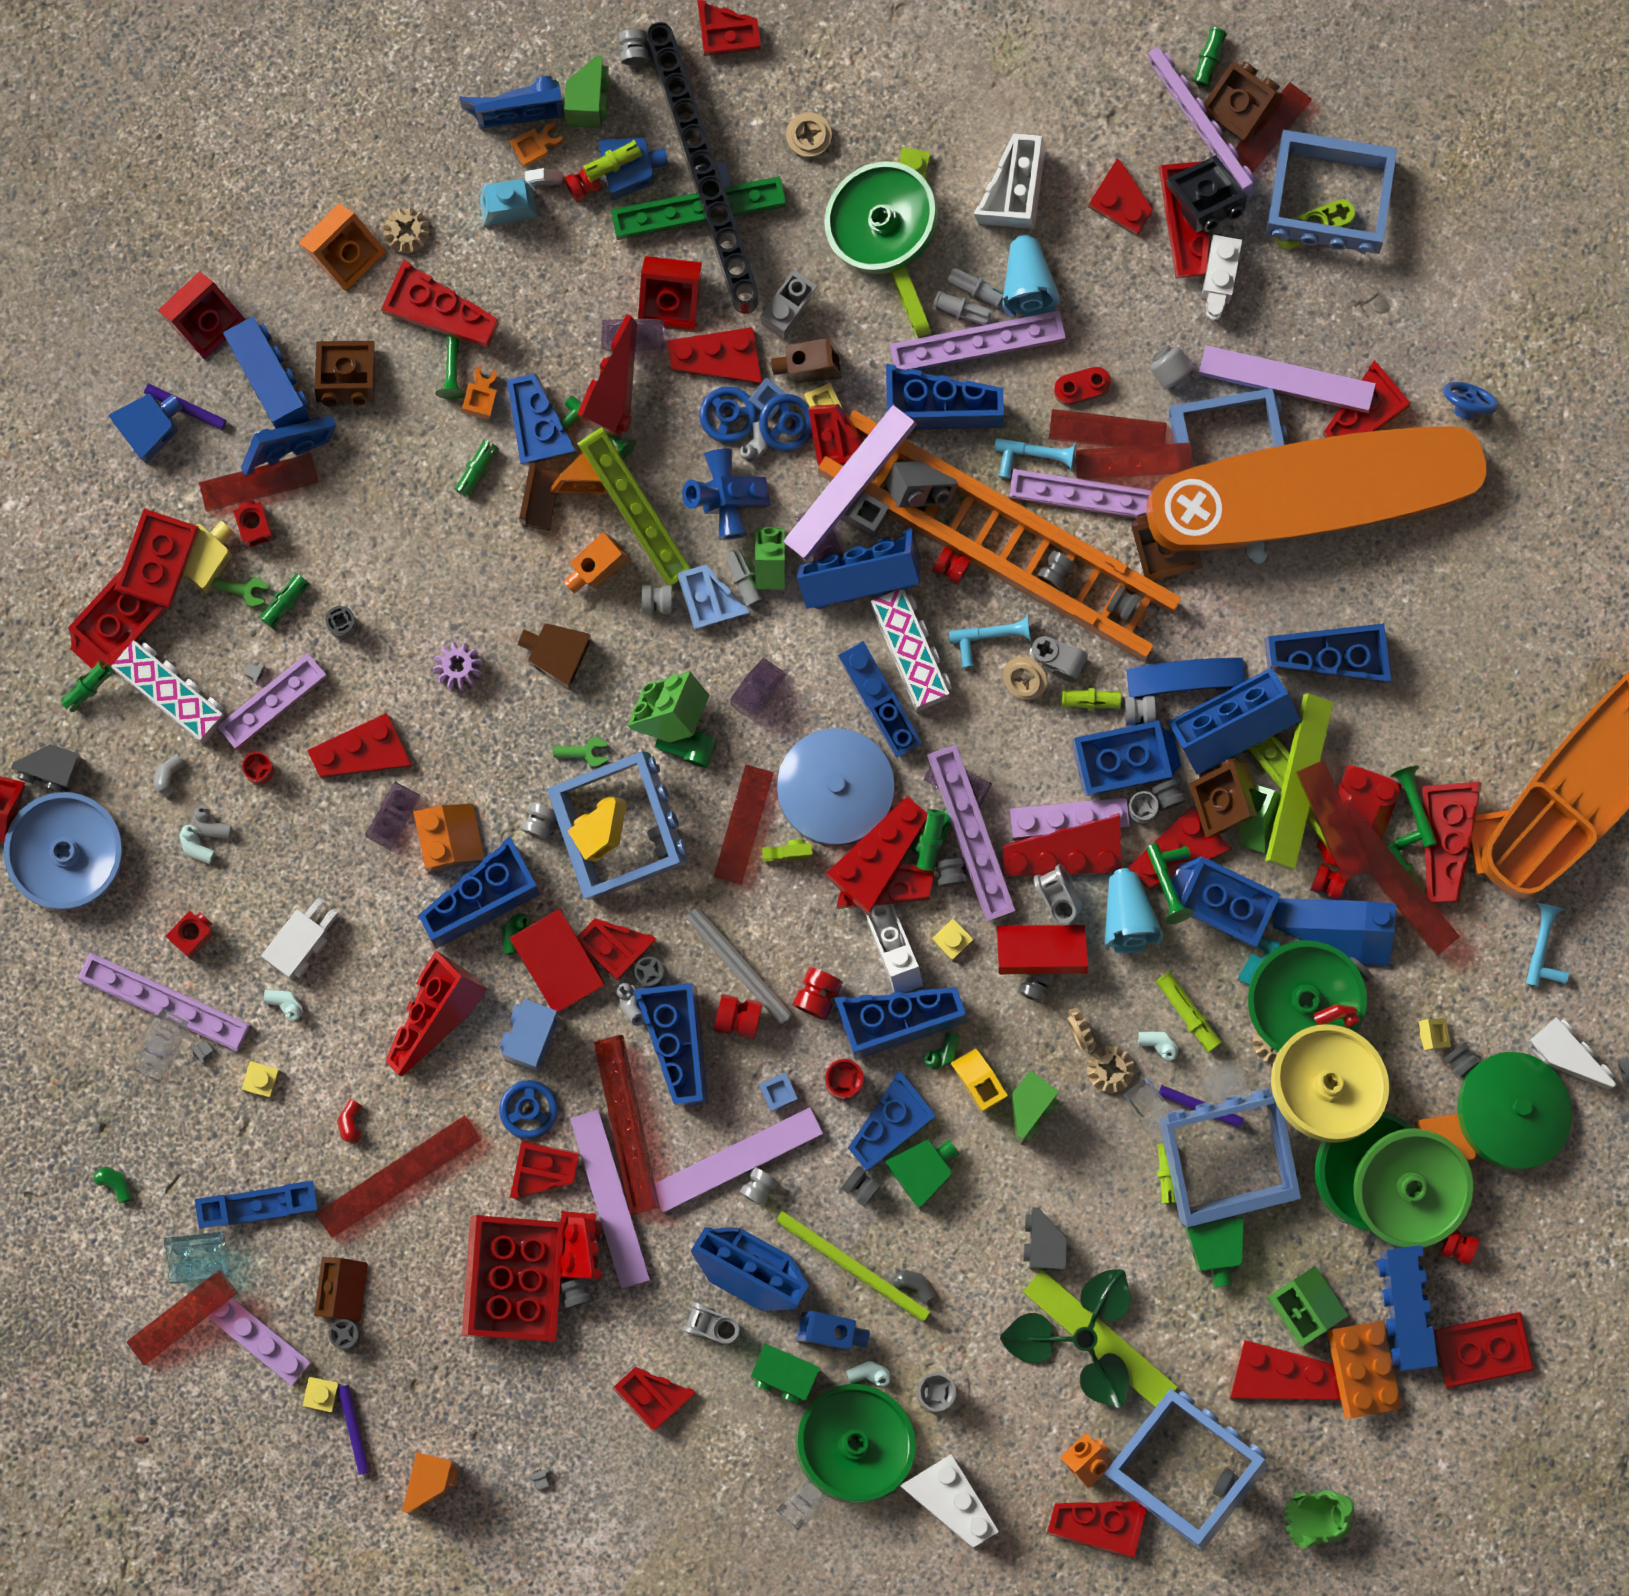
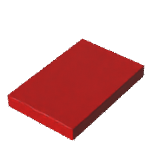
(157, 559)
(1042, 949)
(557, 960)
(1483, 1350)

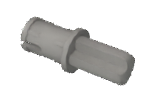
(977, 287)
(961, 308)
(743, 577)

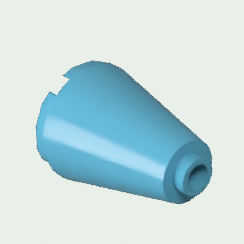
(1028, 280)
(1129, 915)

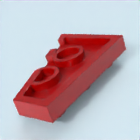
(718, 354)
(1385, 406)
(360, 750)
(1183, 832)
(904, 886)
(1103, 1525)

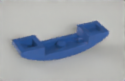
(1185, 676)
(256, 1205)

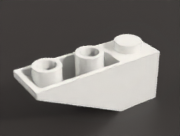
(894, 948)
(1562, 1052)

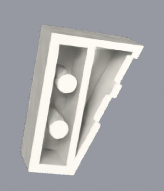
(1015, 188)
(952, 1500)

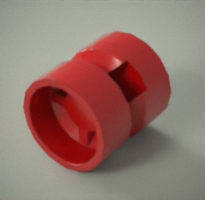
(817, 993)
(738, 1016)
(844, 1079)

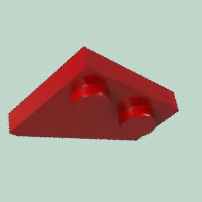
(726, 31)
(579, 1250)

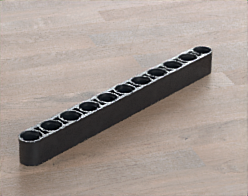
(702, 180)

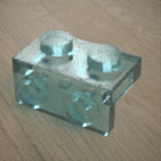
(196, 1256)

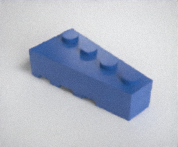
(266, 374)
(942, 401)
(1339, 652)
(897, 1018)

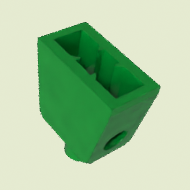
(922, 1169)
(1217, 1247)

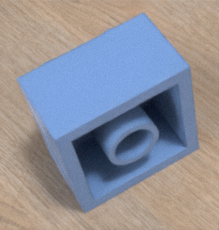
(530, 1035)

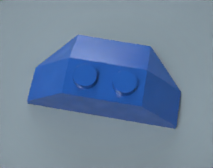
(749, 1268)

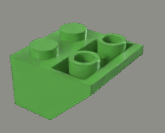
(585, 95)
(669, 707)
(1029, 1103)
(1306, 1307)

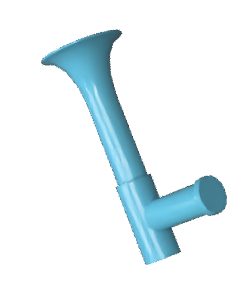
(1010, 448)
(965, 637)
(1536, 968)

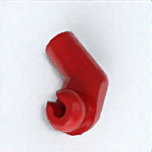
(1336, 1012)
(347, 1124)

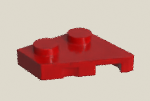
(1121, 200)
(833, 433)
(614, 946)
(542, 1168)
(651, 1396)

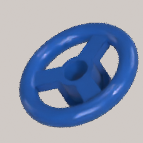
(1468, 403)
(727, 404)
(796, 427)
(547, 1121)

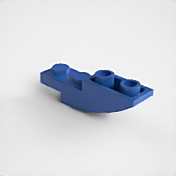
(879, 699)

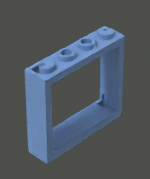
(1337, 151)
(1273, 407)
(665, 819)
(1241, 1203)
(1201, 1537)

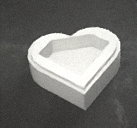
(544, 176)

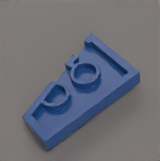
(536, 422)
(296, 438)
(892, 1122)

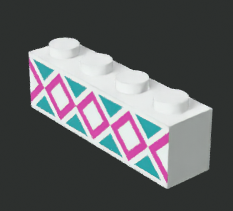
(910, 649)
(168, 692)

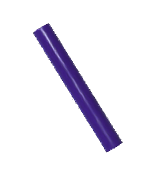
(188, 407)
(1191, 1103)
(354, 1429)

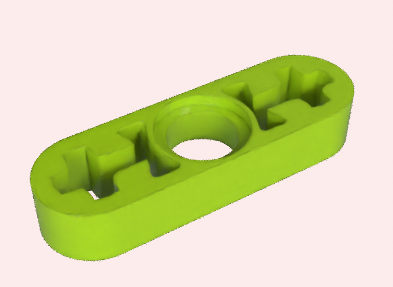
(1331, 210)
(910, 303)

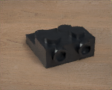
(1207, 194)

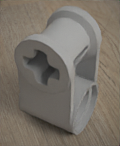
(1061, 659)
(1059, 892)
(709, 1324)

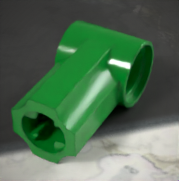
(693, 749)

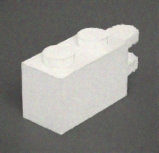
(1220, 274)
(299, 941)

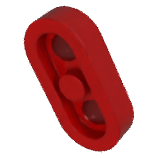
(1083, 386)

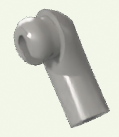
(755, 447)
(164, 774)
(208, 826)
(629, 1003)

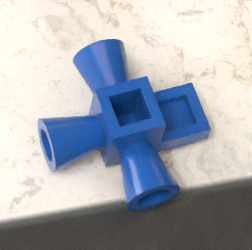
(726, 494)

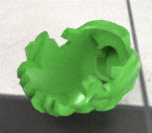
(1318, 1517)

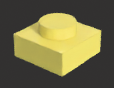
(822, 396)
(952, 939)
(1434, 1034)
(260, 1079)
(320, 1394)

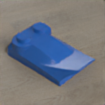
(522, 105)
(1125, 757)
(1225, 899)

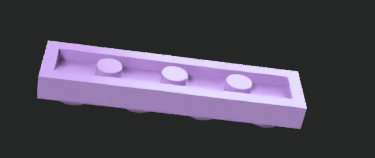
(271, 701)
(1047, 818)
(260, 1341)

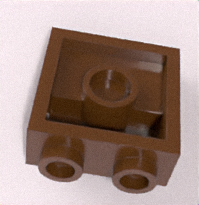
(1242, 99)
(345, 372)
(1157, 560)
(1224, 797)

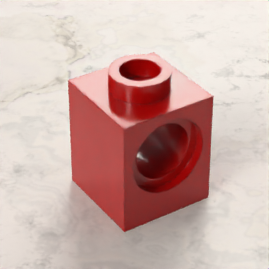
(258, 535)
(177, 934)

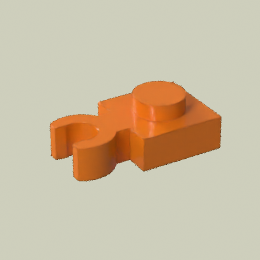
(532, 146)
(480, 397)

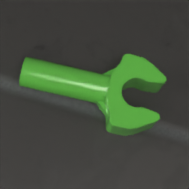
(243, 589)
(583, 752)

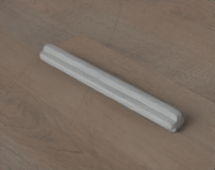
(739, 966)

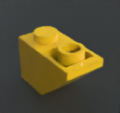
(601, 830)
(979, 1080)

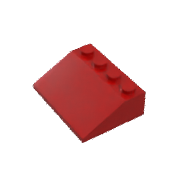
(512, 1278)

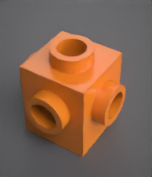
(1087, 1459)

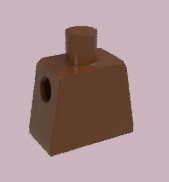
(819, 359)
(556, 652)

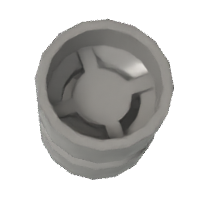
(936, 1392)

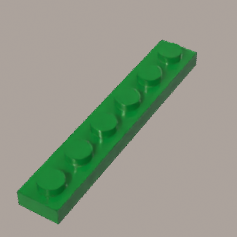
(686, 209)

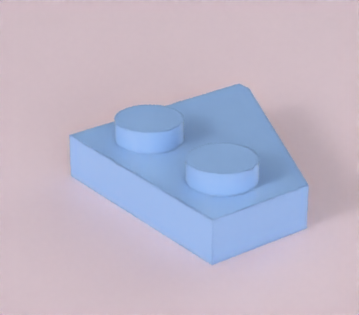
(708, 598)

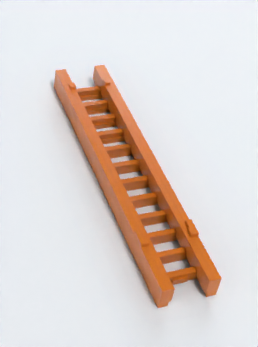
(998, 565)

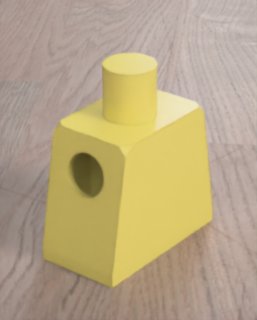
(208, 556)

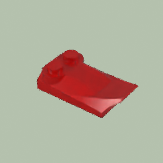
(110, 625)
(1372, 797)

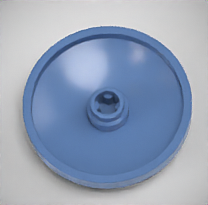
(835, 786)
(63, 851)

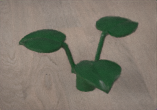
(1106, 1378)

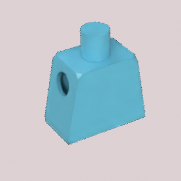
(507, 202)

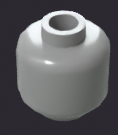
(1171, 367)

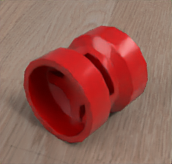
(575, 187)
(956, 570)
(256, 763)
(1334, 886)
(1460, 1247)

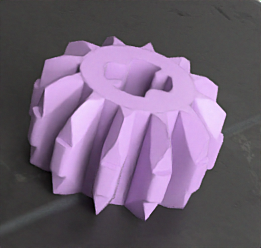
(446, 667)

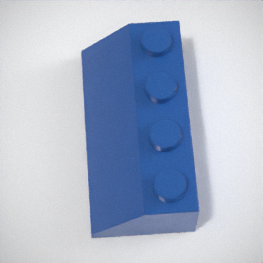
(1234, 721)

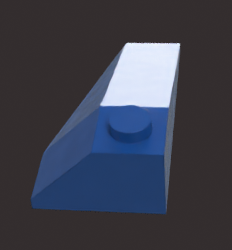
(1354, 927)

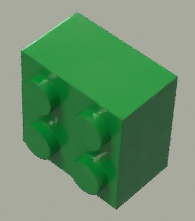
(785, 1374)

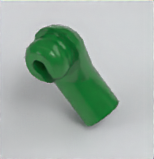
(511, 927)
(944, 1055)
(116, 1180)

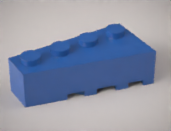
(861, 572)
(480, 896)
(677, 1039)
(1407, 1308)

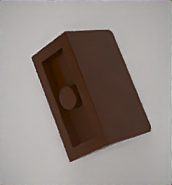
(538, 500)
(340, 1288)

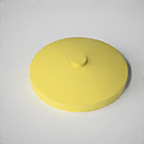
(1330, 1083)

